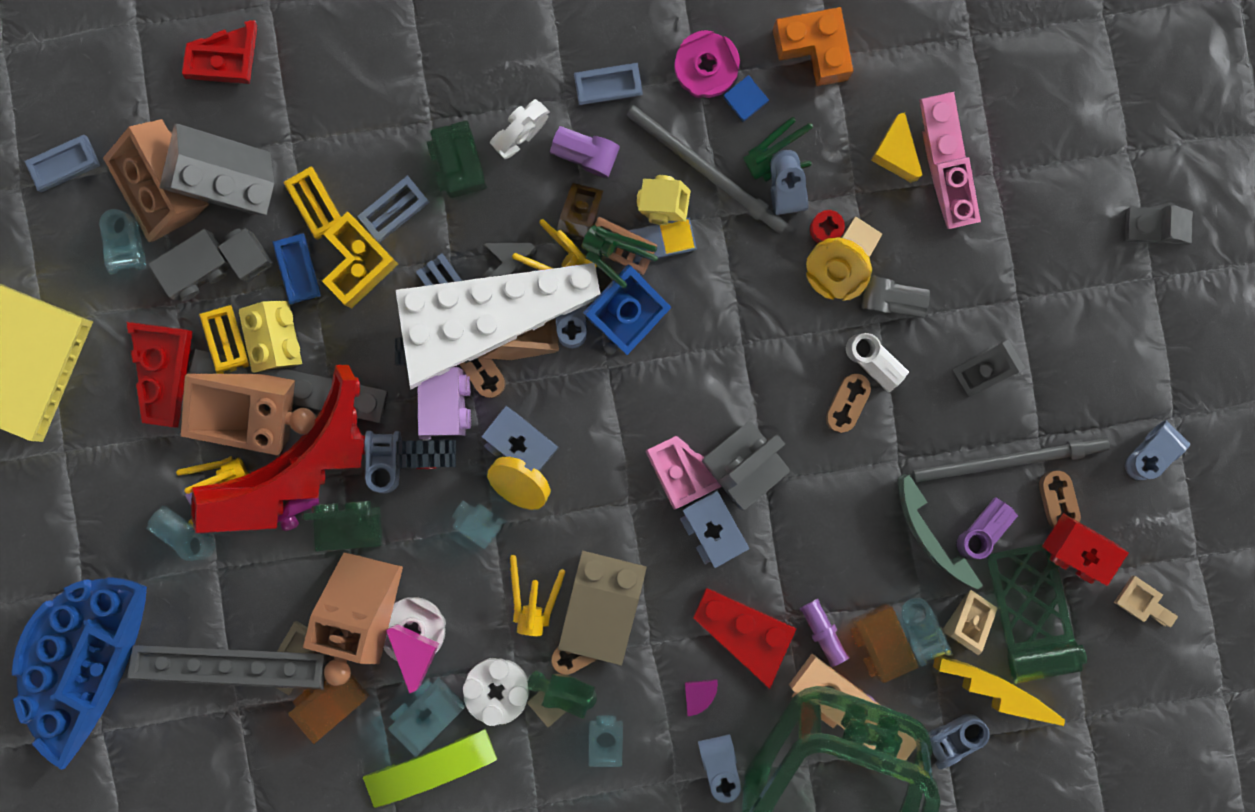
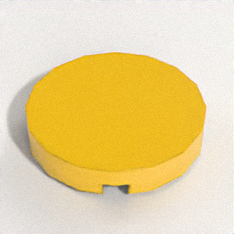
(838, 269)
(518, 484)

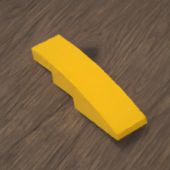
(1006, 696)

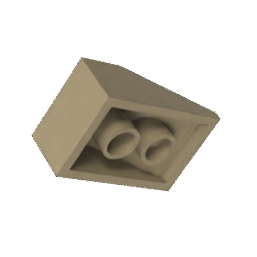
(602, 608)

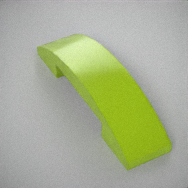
(430, 769)

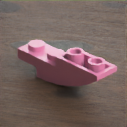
(948, 161)

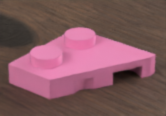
(681, 472)

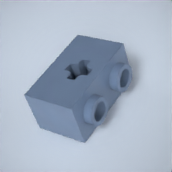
(510, 425)
(730, 540)

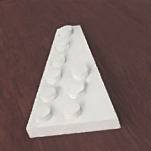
(474, 316)

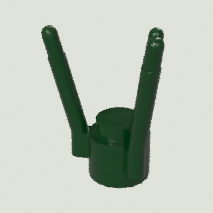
(760, 157)
(602, 243)

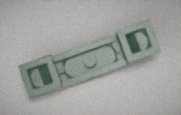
(911, 500)

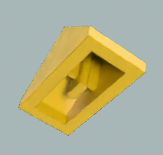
(898, 151)

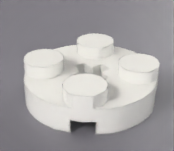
(523, 126)
(422, 612)
(492, 710)

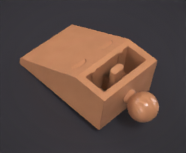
(233, 412)
(358, 604)

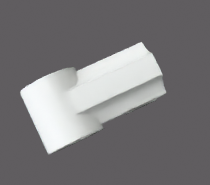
(878, 362)

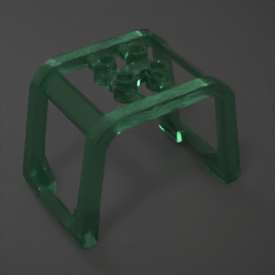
(807, 709)

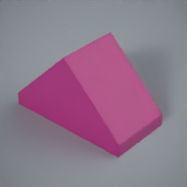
(412, 653)

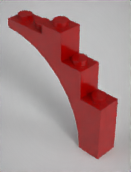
(258, 497)

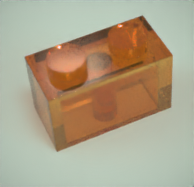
(884, 643)
(323, 709)

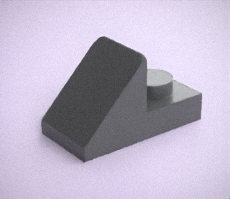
(1159, 225)
(504, 253)
(989, 368)

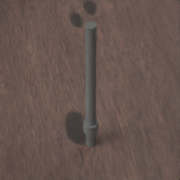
(757, 208)
(1073, 449)

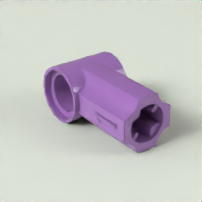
(594, 153)
(988, 528)

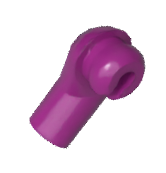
(291, 509)

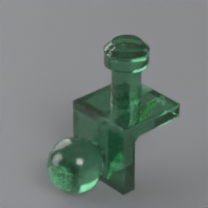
(564, 692)

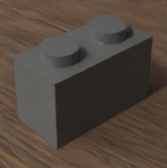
(190, 266)

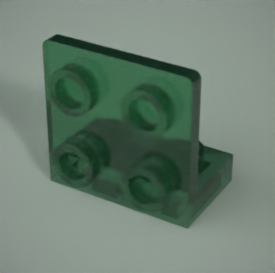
(346, 528)

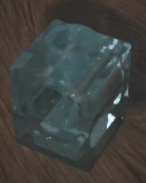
(603, 756)

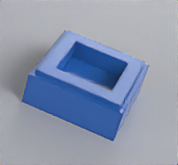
(745, 98)

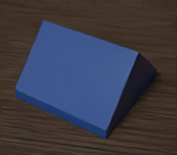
(627, 312)

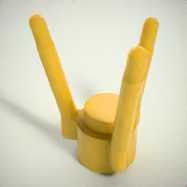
(574, 257)
(229, 470)
(531, 618)

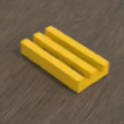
(300, 177)
(231, 363)

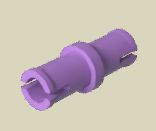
(824, 633)

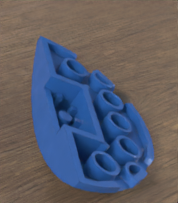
(74, 660)

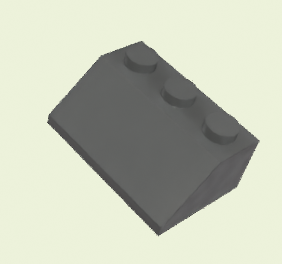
(218, 171)

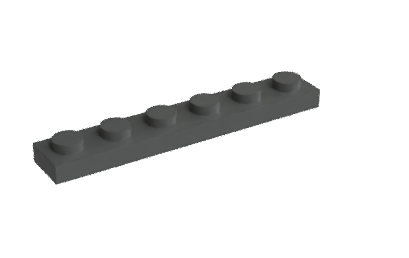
(308, 390)
(227, 667)

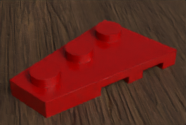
(161, 369)
(746, 633)

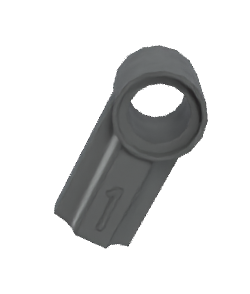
(886, 297)

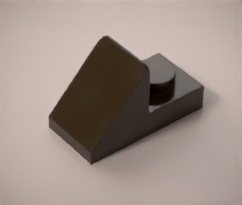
(580, 210)

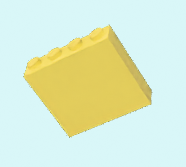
(36, 361)

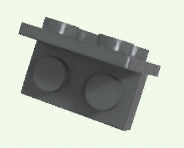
(747, 464)

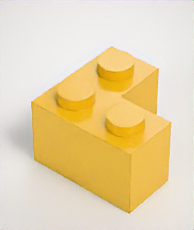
(364, 264)

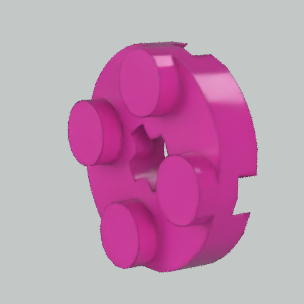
(713, 46)

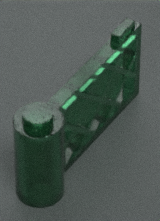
(1044, 656)

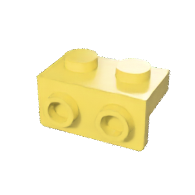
(270, 335)

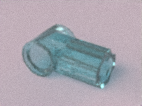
(179, 533)

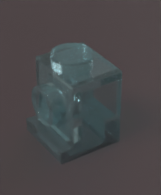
(477, 523)

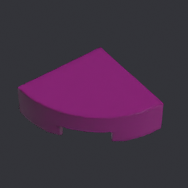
(699, 695)

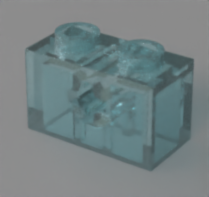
(417, 733)

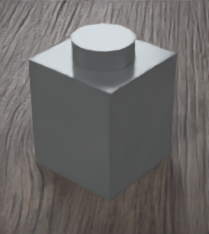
(245, 254)

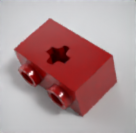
(1100, 555)

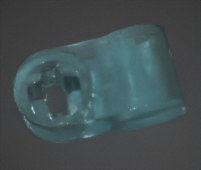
(121, 244)
(925, 636)

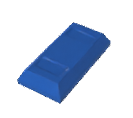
(296, 268)

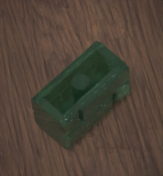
(457, 159)

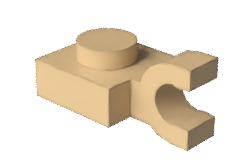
(1142, 600)

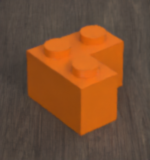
(818, 35)

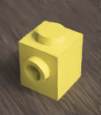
(663, 200)

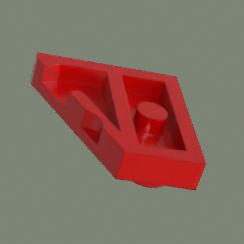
(222, 56)

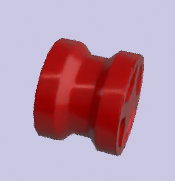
(826, 231)

